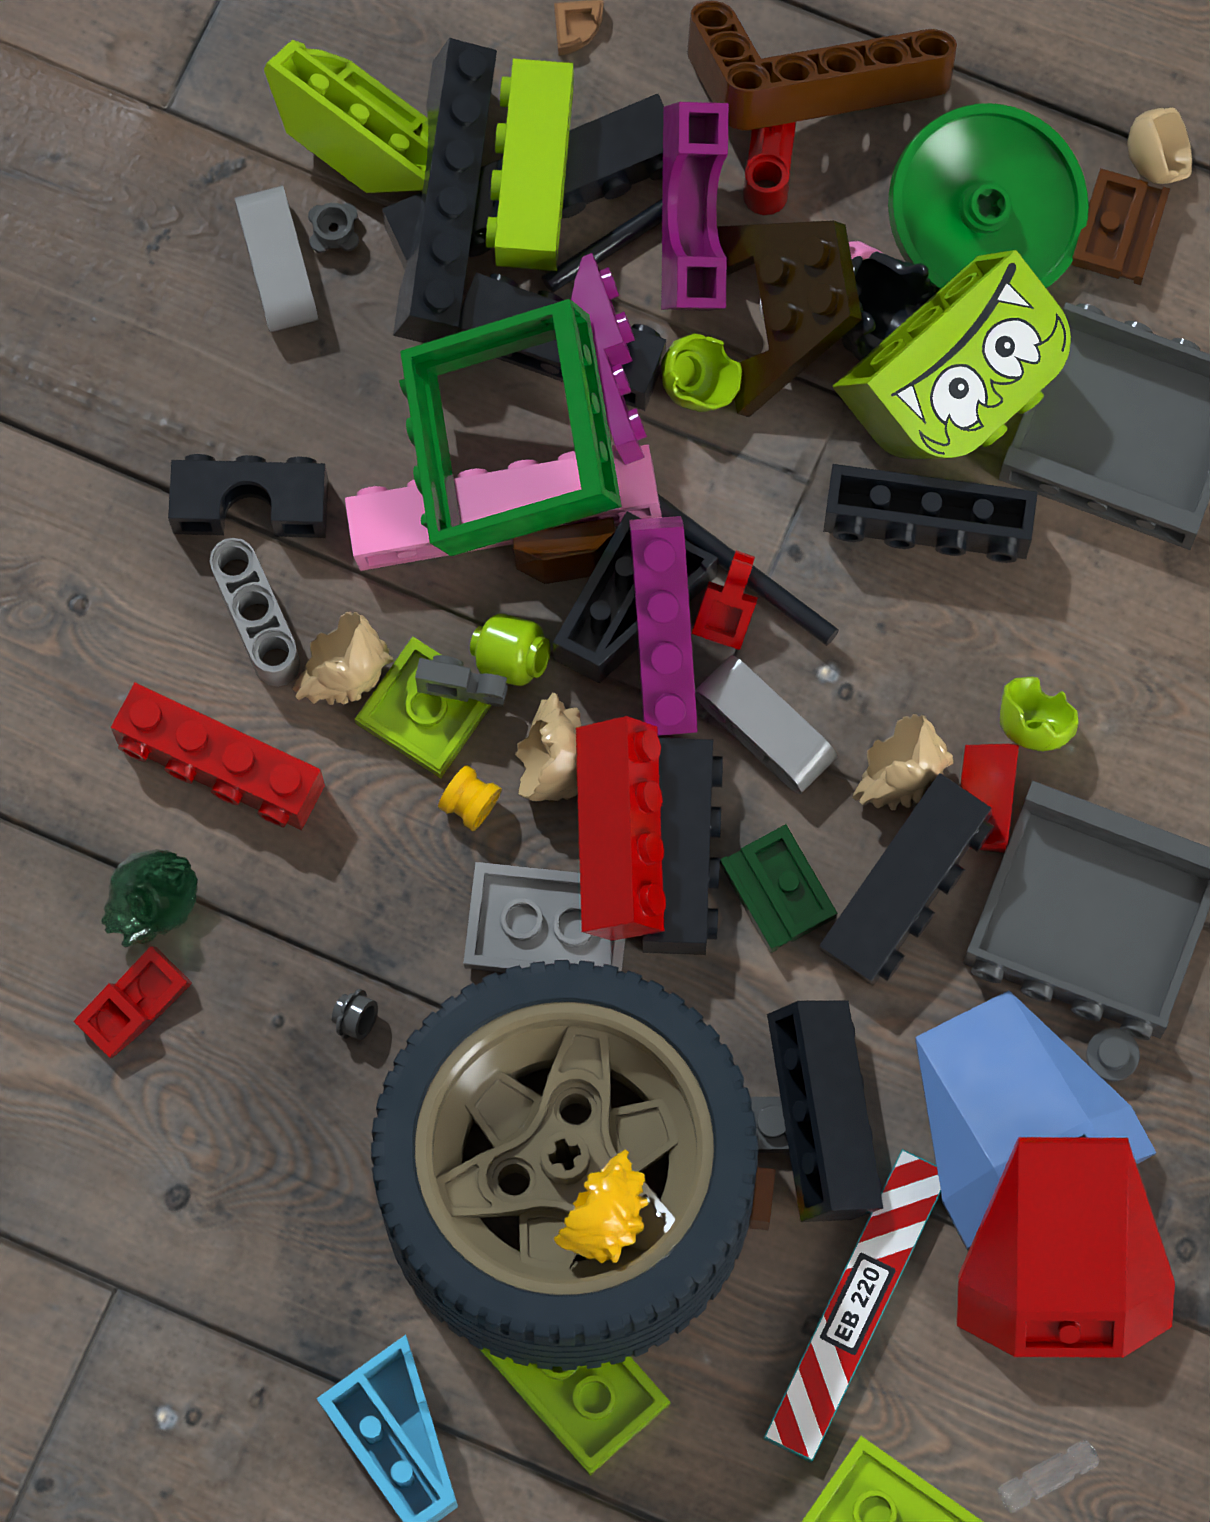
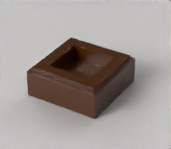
(762, 1199)

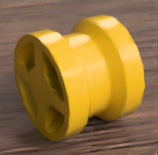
(469, 798)

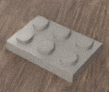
(530, 918)

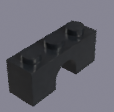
(207, 488)

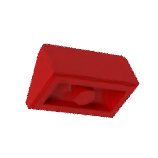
(990, 777)

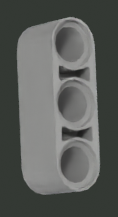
(276, 259)
(249, 589)
(765, 724)

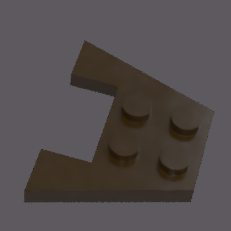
(804, 297)

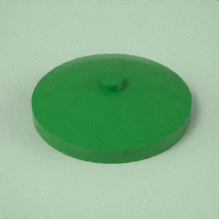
(986, 186)

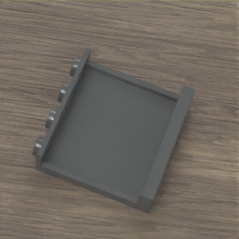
(1121, 429)
(1094, 912)

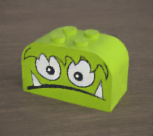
(961, 362)

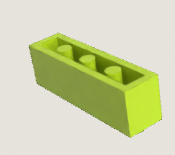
(533, 164)

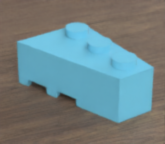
(393, 1434)

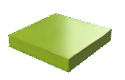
(415, 723)

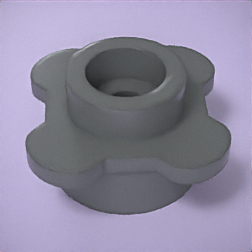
(326, 215)

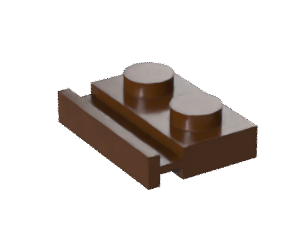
(1120, 226)

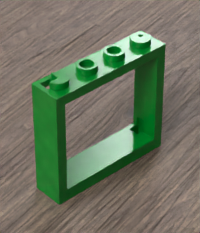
(587, 415)

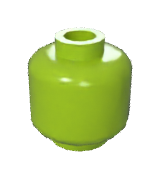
(510, 649)

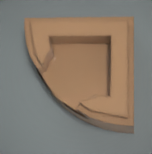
(577, 24)

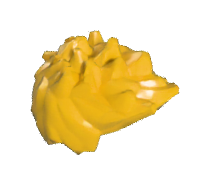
(606, 1213)

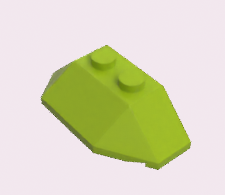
(349, 119)

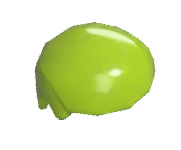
(700, 373)
(1035, 718)

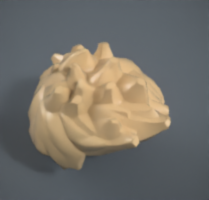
(343, 662)
(550, 753)
(903, 764)

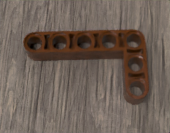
(814, 80)

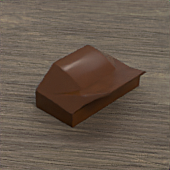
(563, 551)

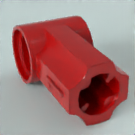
(769, 160)

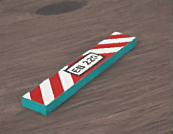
(855, 1308)

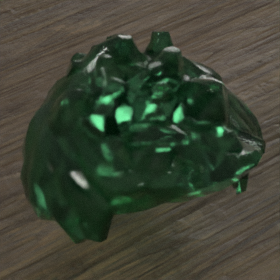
(149, 896)

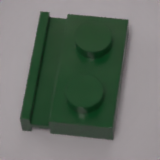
(778, 888)

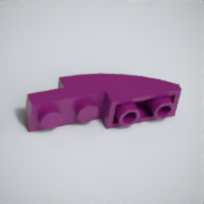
(611, 332)

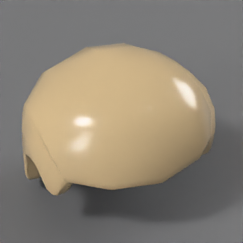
(1160, 146)

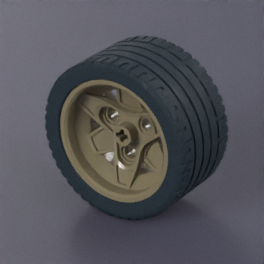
(465, 1071)

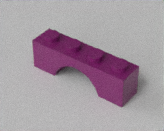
(692, 163)
(663, 624)

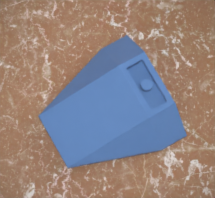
(1001, 1079)

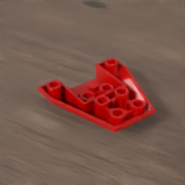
(1067, 1255)

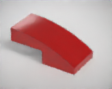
(132, 1002)

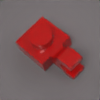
(726, 608)

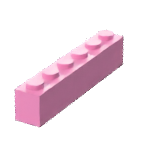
(388, 522)

